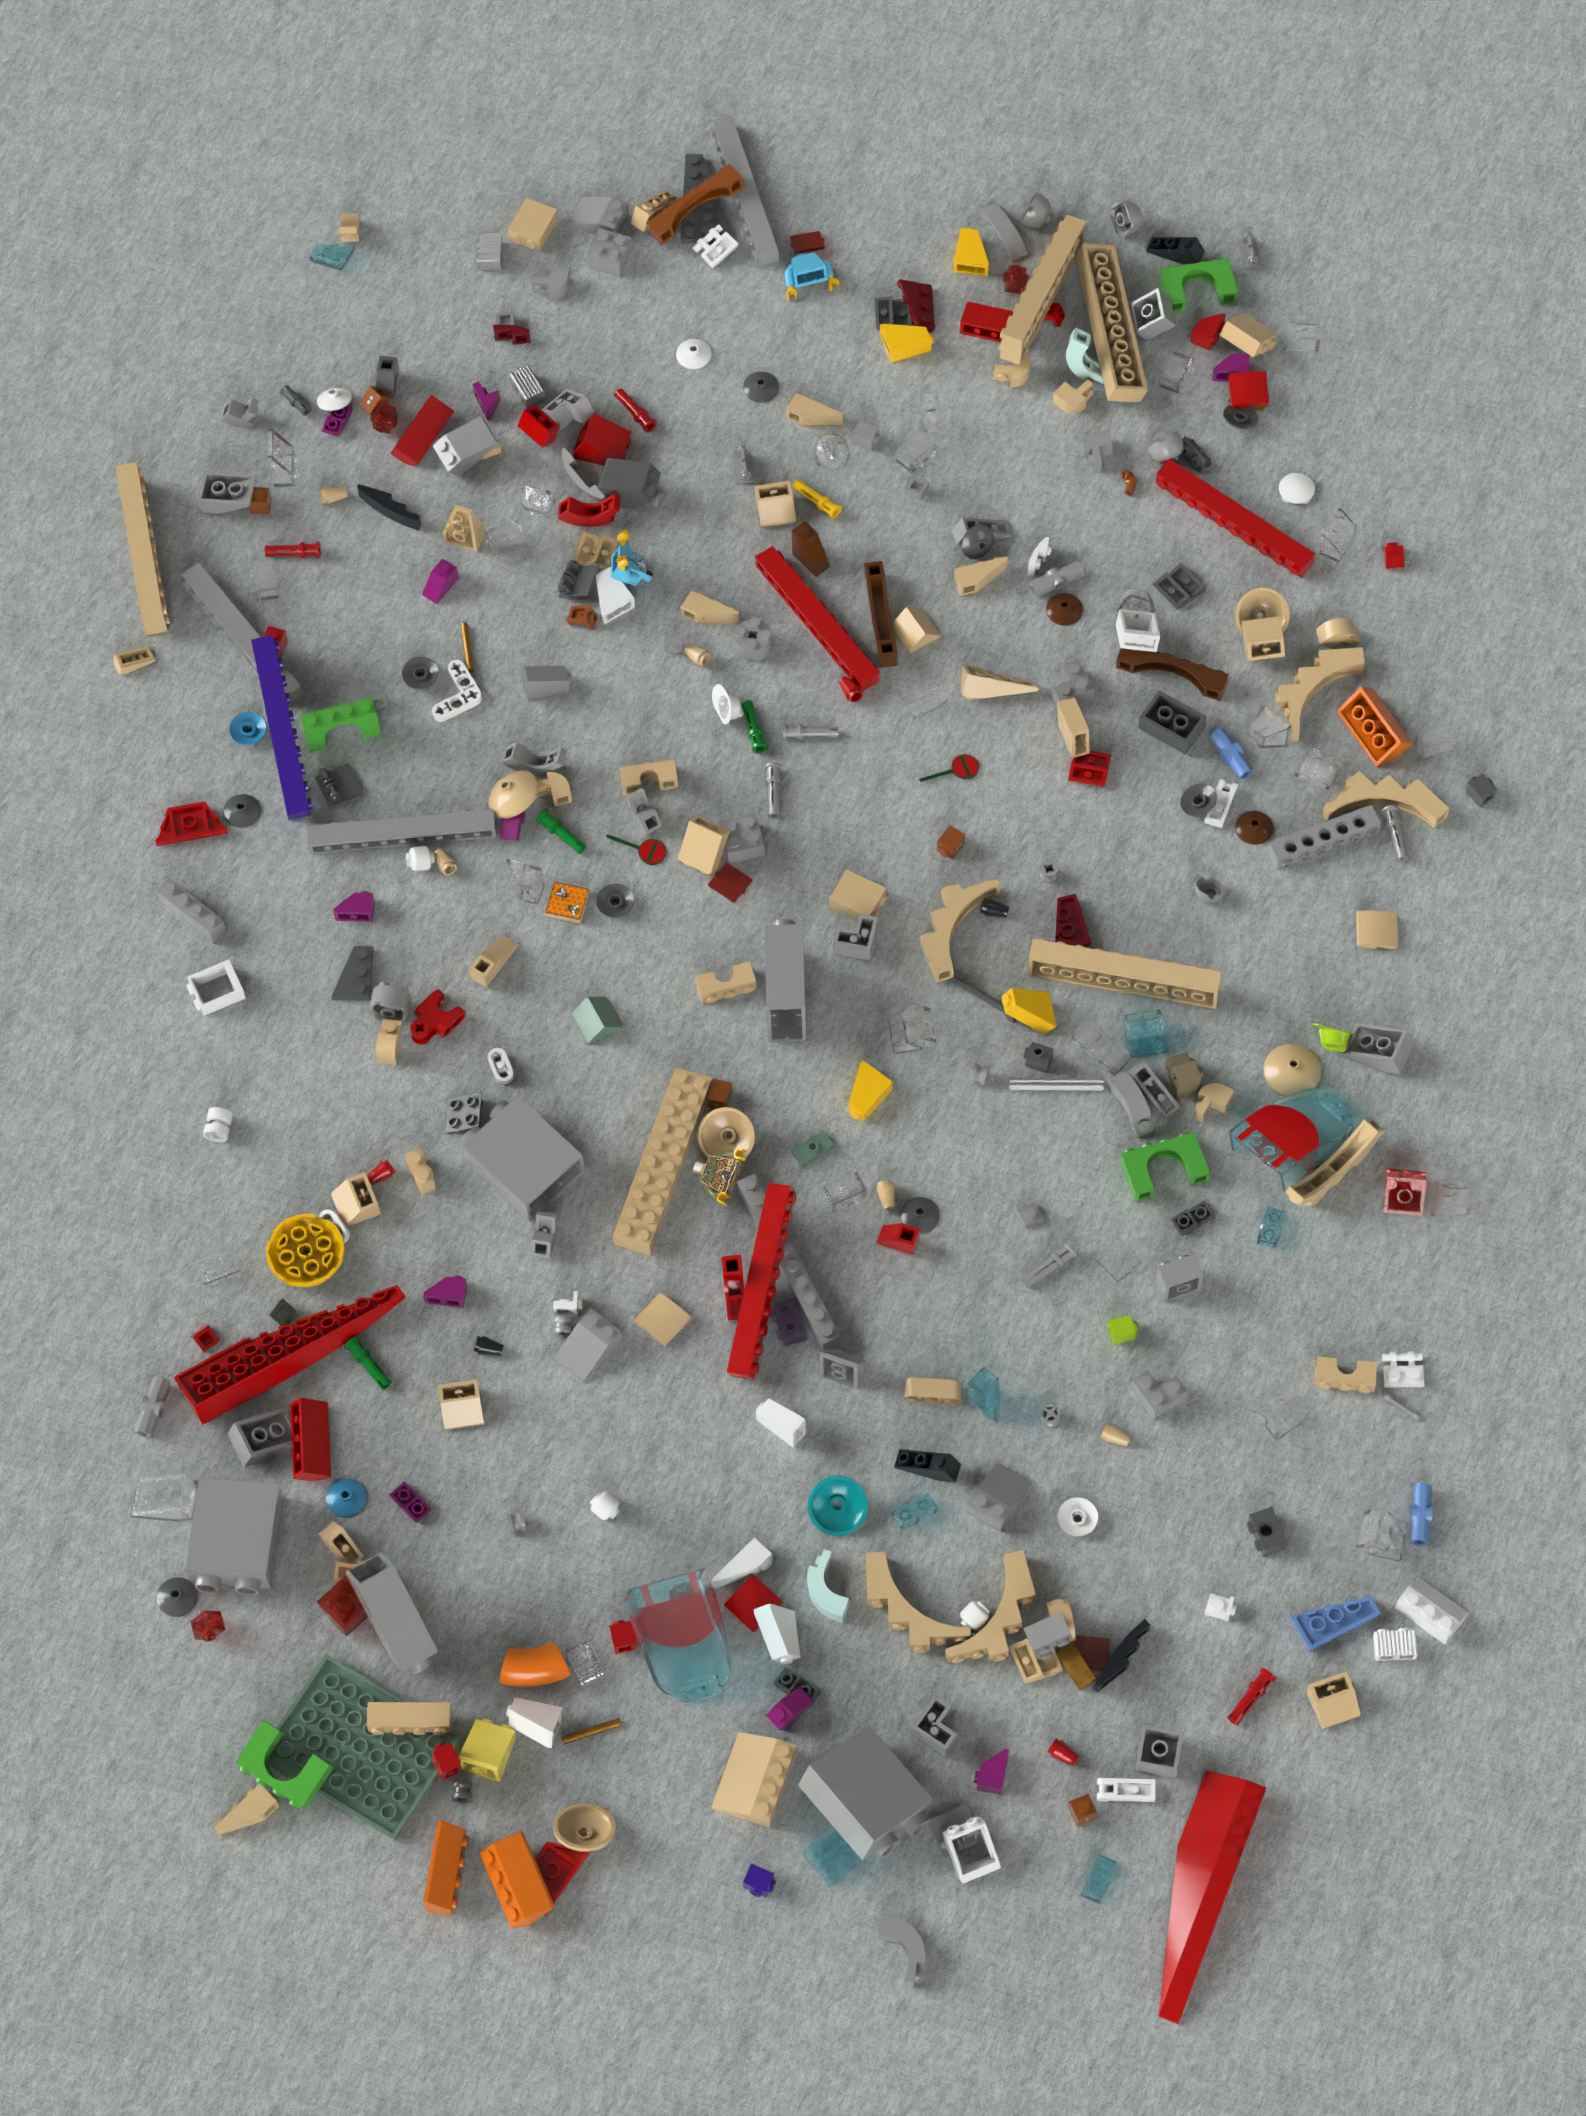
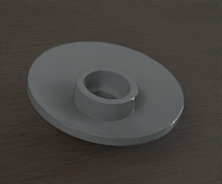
(761, 392)
(1240, 417)
(977, 541)
(420, 666)
(1196, 794)
(241, 817)
(611, 894)
(925, 1221)
(178, 1605)

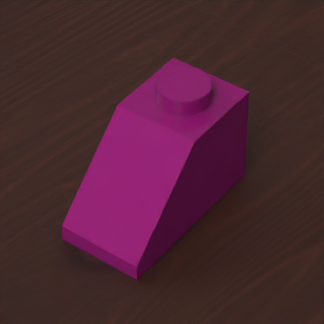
(1232, 364)
(440, 581)
(356, 908)
(447, 1292)
(789, 1709)
(992, 1773)

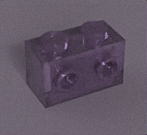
(789, 1322)

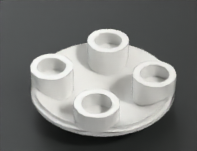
(1296, 488)

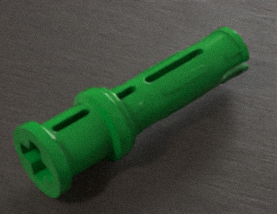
(755, 733)
(555, 826)
(363, 1356)

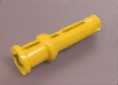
(823, 502)

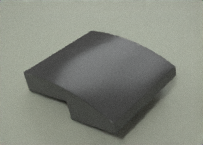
(891, 312)
(1179, 586)

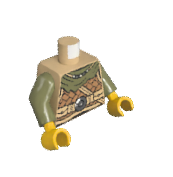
(720, 1174)

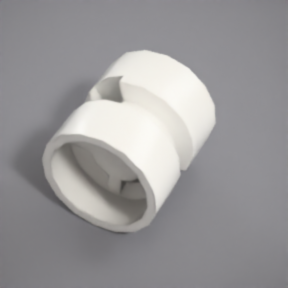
(218, 1124)

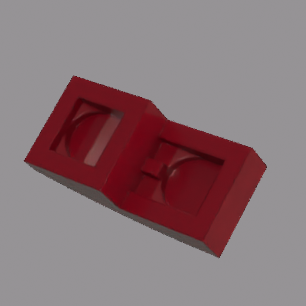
(504, 332)

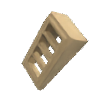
(128, 666)

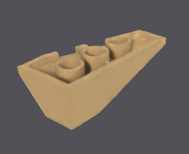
(464, 529)
(981, 684)

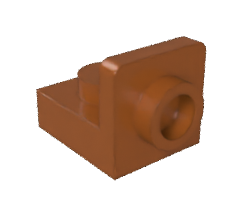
(582, 616)

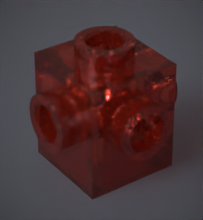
(1015, 279)
(384, 418)
(207, 1625)

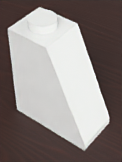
(613, 596)
(781, 1421)
(779, 1632)
(535, 1720)

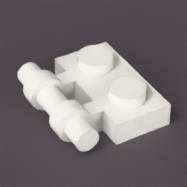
(719, 249)
(1402, 1376)

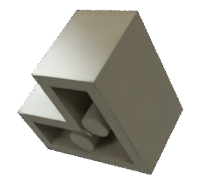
(1183, 1075)

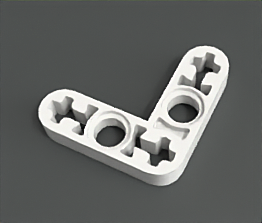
(465, 692)

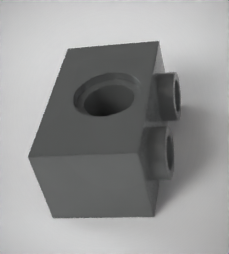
(1266, 1520)

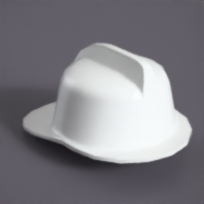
(726, 705)

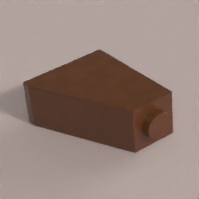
(808, 549)

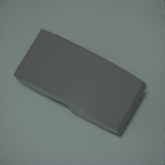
(1193, 1219)
(789, 1681)

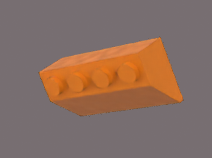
(1374, 726)
(445, 1868)
(517, 1880)

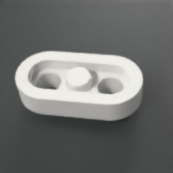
(501, 1067)
(337, 1221)

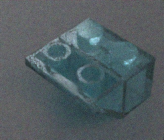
(1145, 1033)
(984, 1393)
(831, 1857)

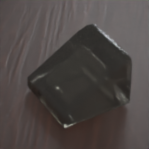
(283, 1313)

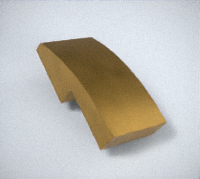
(1076, 1666)

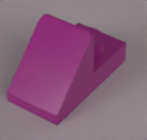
(487, 401)

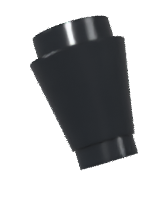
(993, 908)
(487, 1346)

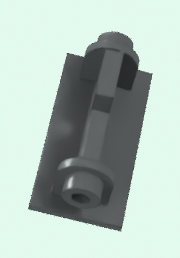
(1194, 456)

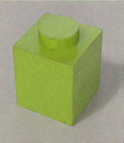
(1122, 1329)

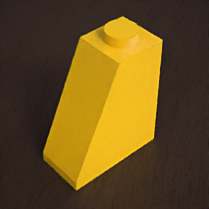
(970, 254)
(905, 340)
(1030, 1008)
(868, 1091)

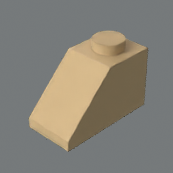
(340, 1543)

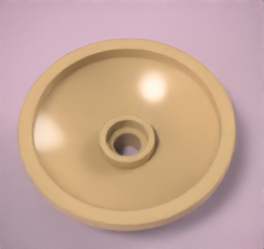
(1262, 600)
(513, 794)
(1288, 1079)
(714, 1129)
(584, 1827)

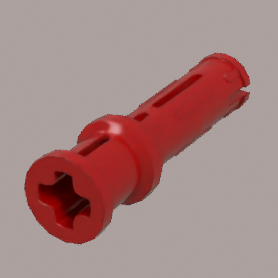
(639, 415)
(303, 552)
(1255, 1690)

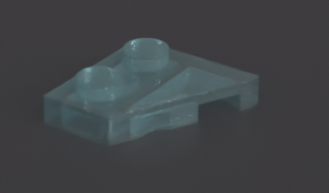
(332, 255)

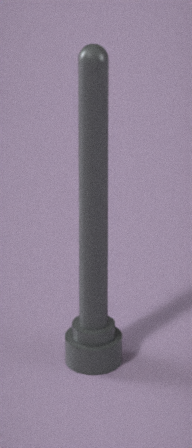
(980, 994)

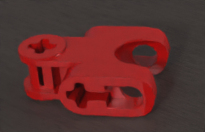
(433, 1020)

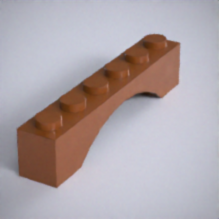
(722, 184)

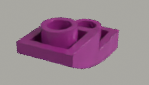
(337, 421)
(511, 827)
(410, 1502)

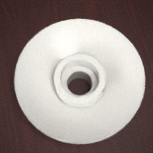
(693, 359)
(334, 399)
(1077, 1508)

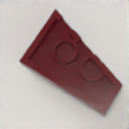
(920, 303)
(1070, 922)

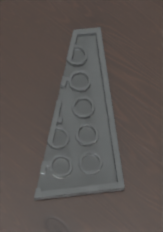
(706, 215)

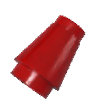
(850, 689)
(381, 1172)
(1062, 1752)

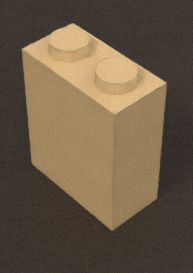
(533, 224)
(1249, 335)
(1073, 727)
(703, 845)
(857, 896)

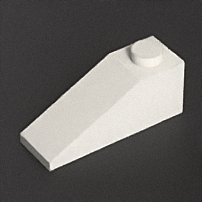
(747, 1562)

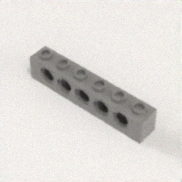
(1330, 829)

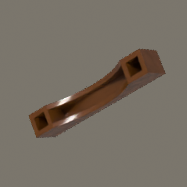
(880, 614)
(1208, 681)

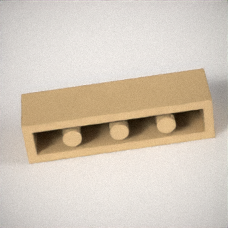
(409, 1717)

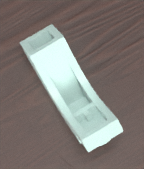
(1077, 358)
(824, 1600)

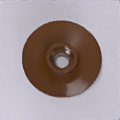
(1064, 615)
(1254, 834)

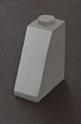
(545, 681)

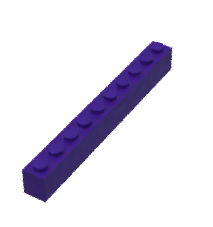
(280, 727)

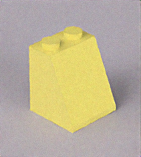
(487, 1749)

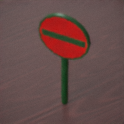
(962, 766)
(650, 851)

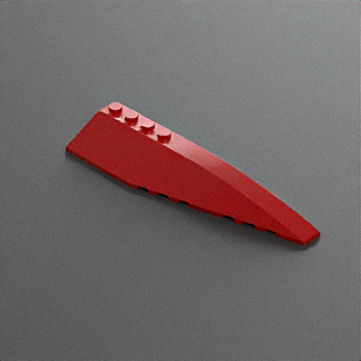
(263, 1362)
(1202, 1878)

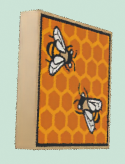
(567, 902)

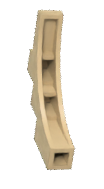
(1328, 666)
(1413, 798)
(957, 905)
(1331, 1172)
(901, 1614)
(991, 1638)

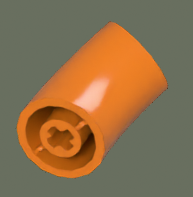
(533, 1666)

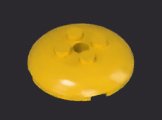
(302, 1234)

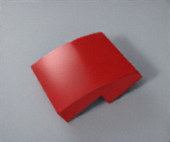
(1248, 389)
(1090, 769)
(748, 1597)

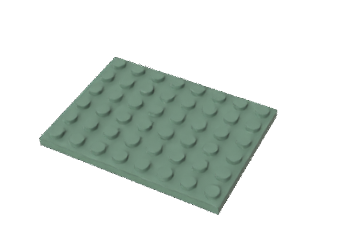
(372, 1775)

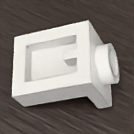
(566, 1307)
(1220, 1607)

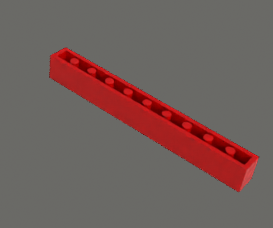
(1235, 518)
(816, 618)
(761, 1281)

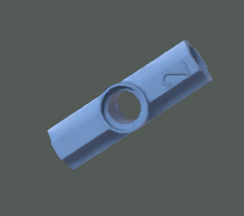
(1231, 753)
(1421, 1514)

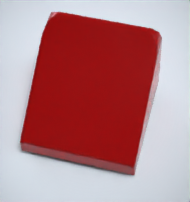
(205, 1338)

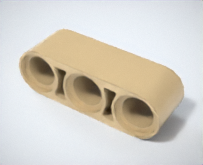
(933, 1391)

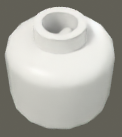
(419, 858)
(605, 1505)
(975, 1615)

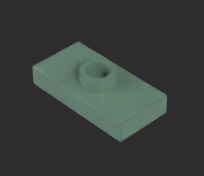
(812, 1149)

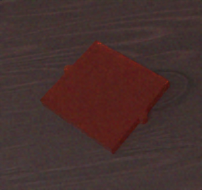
(807, 242)
(730, 882)
(1094, 1651)

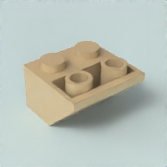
(775, 504)
(1263, 638)
(355, 1200)
(461, 1404)
(1333, 1700)

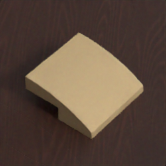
(595, 551)
(1377, 929)
(662, 1319)
(1029, 1666)

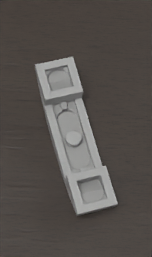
(1006, 232)
(571, 465)

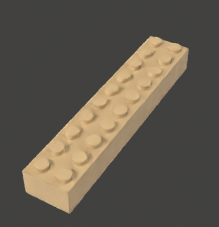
(1041, 290)
(1111, 323)
(142, 548)
(1124, 973)
(662, 1161)

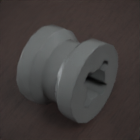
(461, 1791)

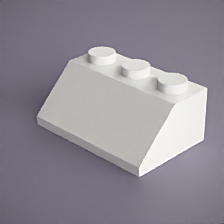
(1431, 1610)

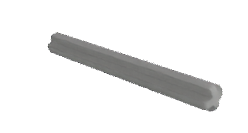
(1057, 1084)

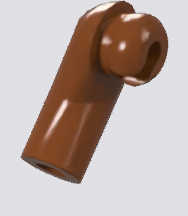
(1130, 480)

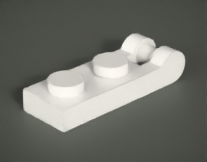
(1218, 814)
(1126, 1790)

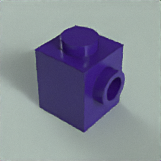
(759, 1881)

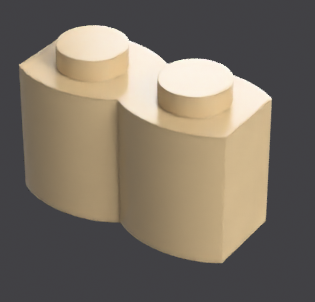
(420, 1171)

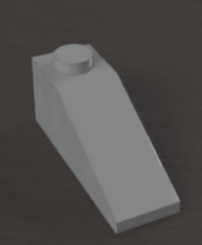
(999, 528)
(1153, 1089)

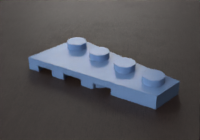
(1332, 1622)

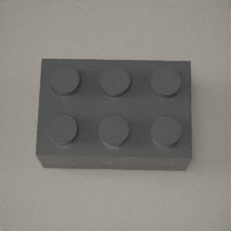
(1172, 722)

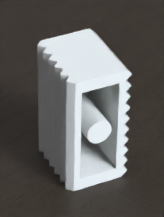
(1394, 1645)

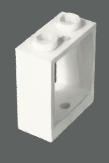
(1137, 639)
(208, 975)
(978, 1867)

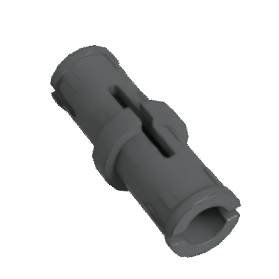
(295, 400)

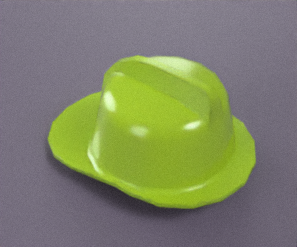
(1333, 1039)

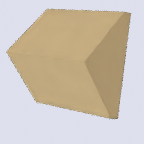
(914, 629)

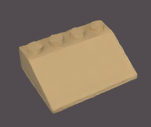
(755, 1778)

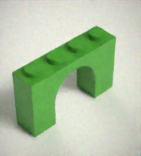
(1216, 272)
(358, 713)
(1182, 1148)
(256, 1760)

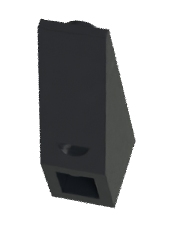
(1177, 249)
(929, 1464)

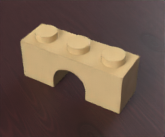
(663, 772)
(712, 989)
(1328, 1375)

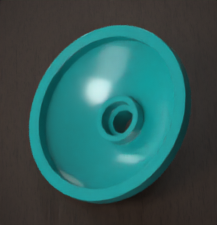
(837, 1519)

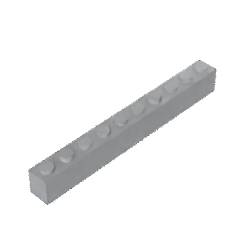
(747, 198)
(230, 620)
(401, 831)
(793, 1273)

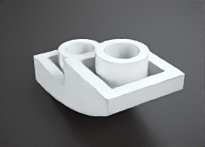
(1039, 555)

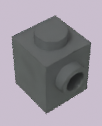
(1481, 790)
(1038, 1057)

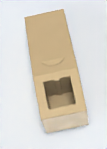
(650, 208)
(812, 413)
(976, 576)
(708, 611)
(492, 960)
(251, 1810)

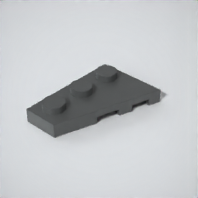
(356, 976)

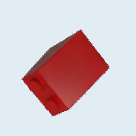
(601, 440)

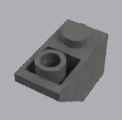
(387, 374)

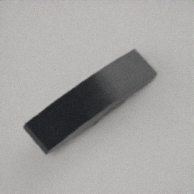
(384, 504)
(1119, 1659)

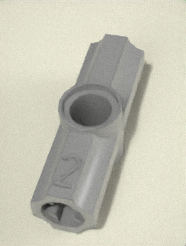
(1056, 579)
(152, 1406)

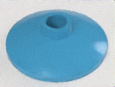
(247, 722)
(346, 1506)

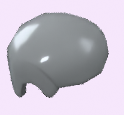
(1209, 889)

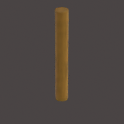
(467, 647)
(591, 1731)

